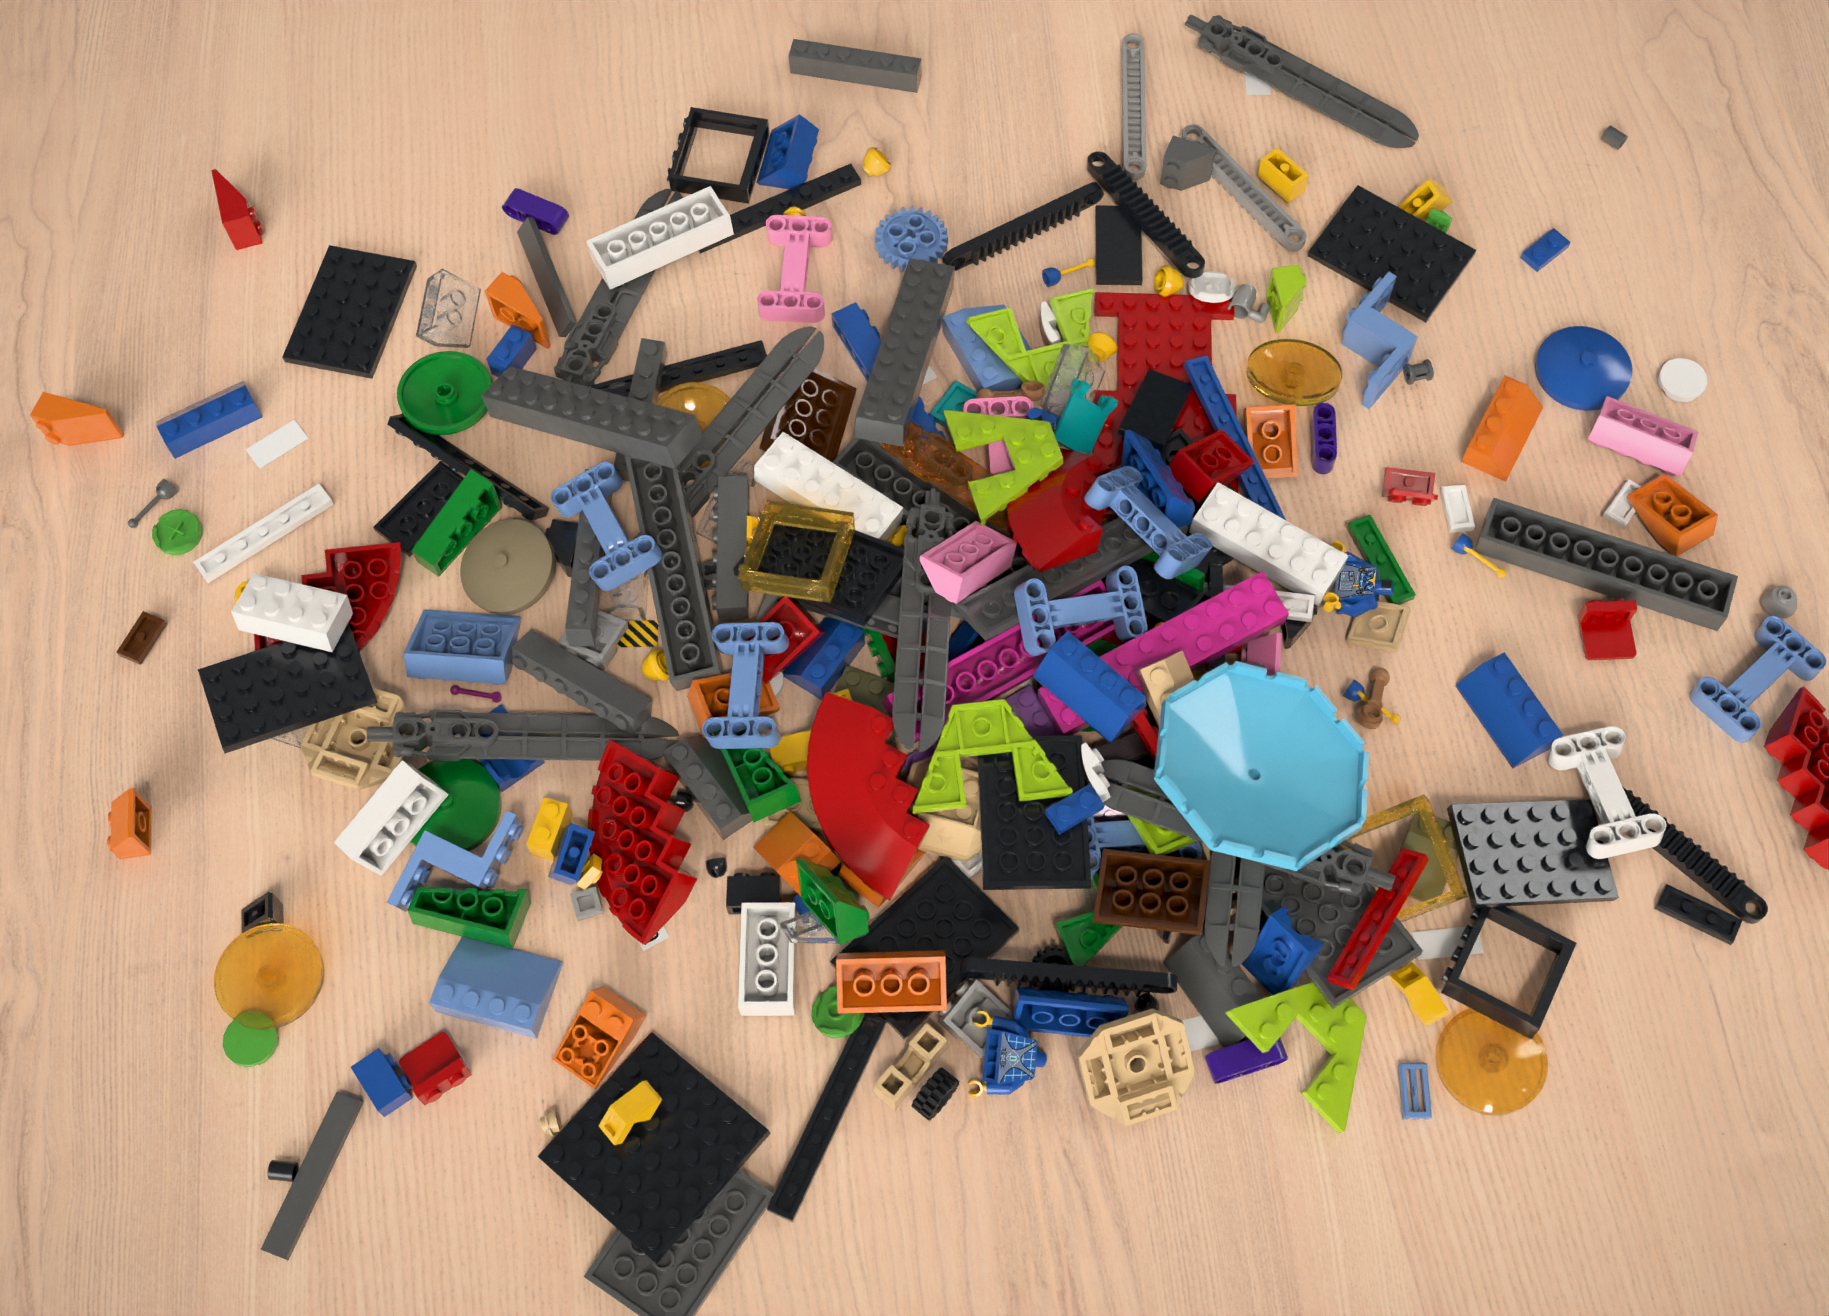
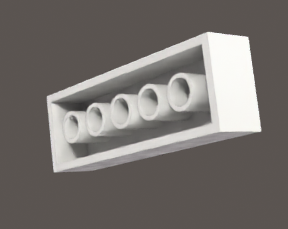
(660, 237)
(813, 481)
(1268, 543)

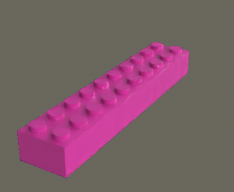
(1199, 632)
(1003, 663)

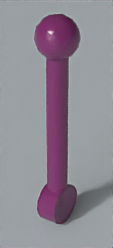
(495, 696)

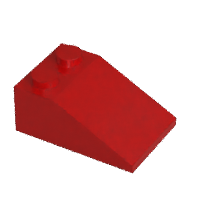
(236, 214)
(1207, 463)
(800, 630)

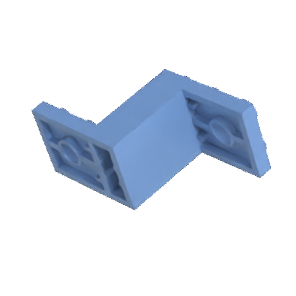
(1378, 339)
(456, 861)

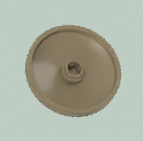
(508, 567)

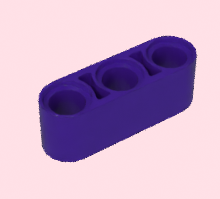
(548, 215)
(1320, 447)
(1243, 1060)

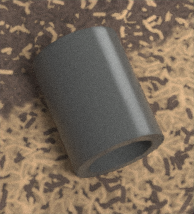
(1614, 137)

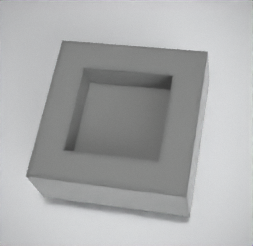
(586, 903)

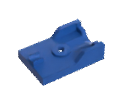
(507, 771)
(1281, 954)

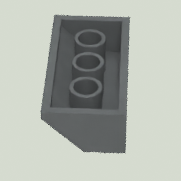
(709, 782)
(1212, 987)

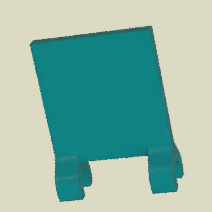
(1082, 419)

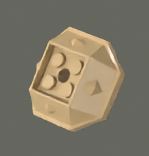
(333, 751)
(953, 831)
(1149, 1084)

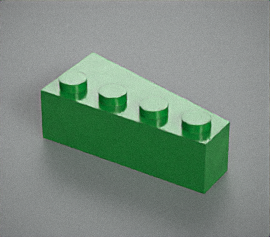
(457, 523)
(760, 781)
(472, 914)

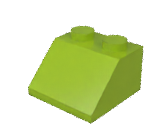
(1285, 294)

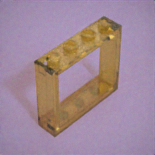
(803, 517)
(1402, 810)

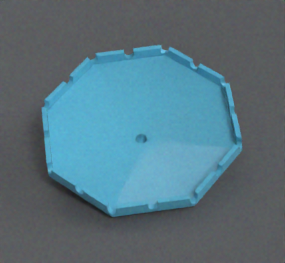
(1261, 765)

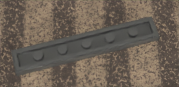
(546, 277)
(312, 1176)

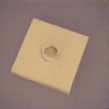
(1380, 627)

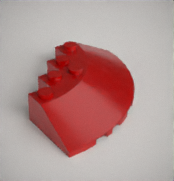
(1052, 516)
(369, 580)
(1802, 747)
(859, 793)
(638, 841)

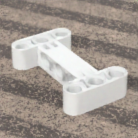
(1606, 792)

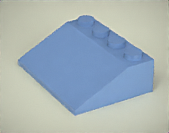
(976, 357)
(462, 647)
(496, 987)

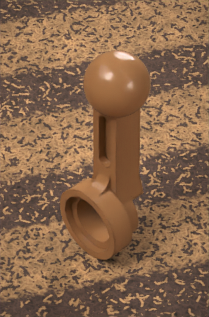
(1032, 389)
(1379, 678)

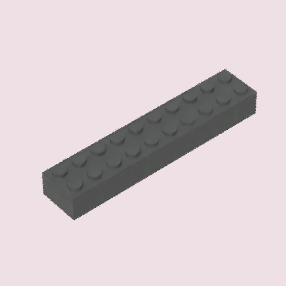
(904, 353)
(593, 416)
(889, 477)
(1606, 564)
(678, 578)

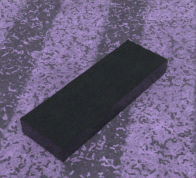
(1698, 914)

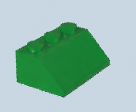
(831, 902)

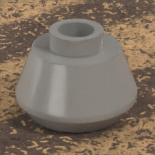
(1780, 601)

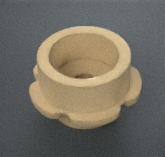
(551, 1122)

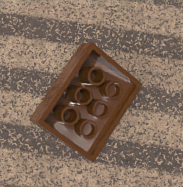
(814, 415)
(1152, 891)

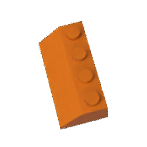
(1503, 429)
(891, 981)

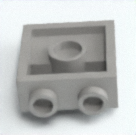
(608, 634)
(962, 1013)

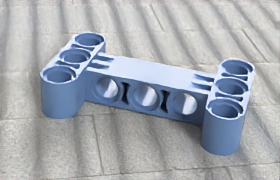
(1118, 491)
(606, 526)
(1080, 610)
(1757, 678)
(746, 685)
(1124, 837)

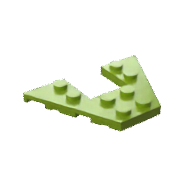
(1002, 335)
(1028, 444)
(986, 730)
(1336, 1029)

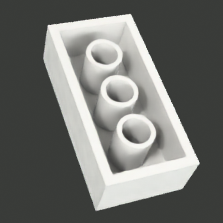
(292, 612)
(391, 818)
(766, 961)

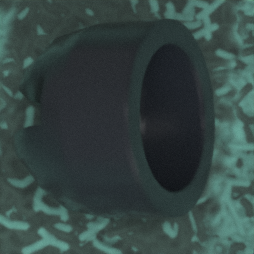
(684, 800)
(716, 867)
(1145, 1002)

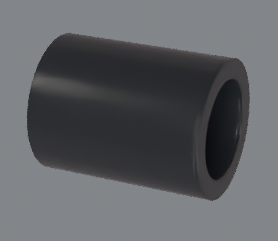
(282, 1170)

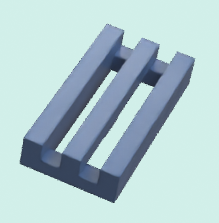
(1416, 1115)

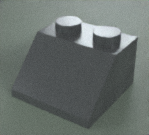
(1186, 164)

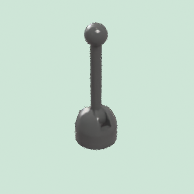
(164, 491)

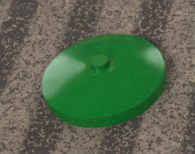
(443, 392)
(470, 808)

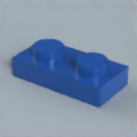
(1545, 250)
(1074, 809)

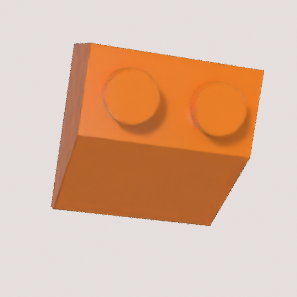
(130, 826)

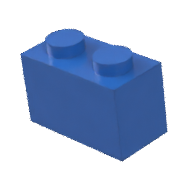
(512, 350)
(571, 854)
(382, 1082)

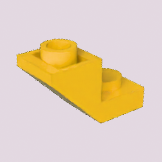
(1420, 993)
(633, 1107)

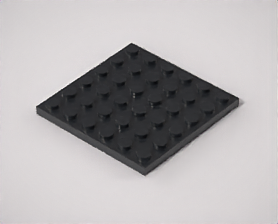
(666, 1164)

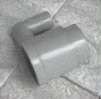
(1243, 302)

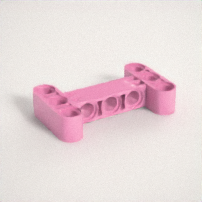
(797, 236)
(997, 453)

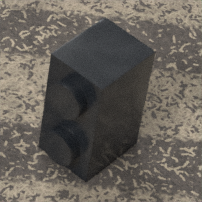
(752, 889)

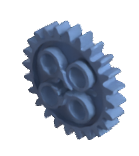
(911, 236)

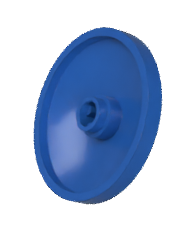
(1583, 367)

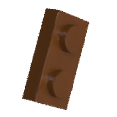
(141, 638)

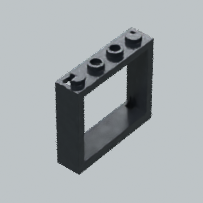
(726, 123)
(1490, 1006)

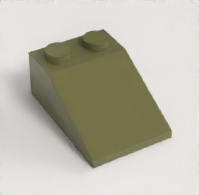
(1432, 879)

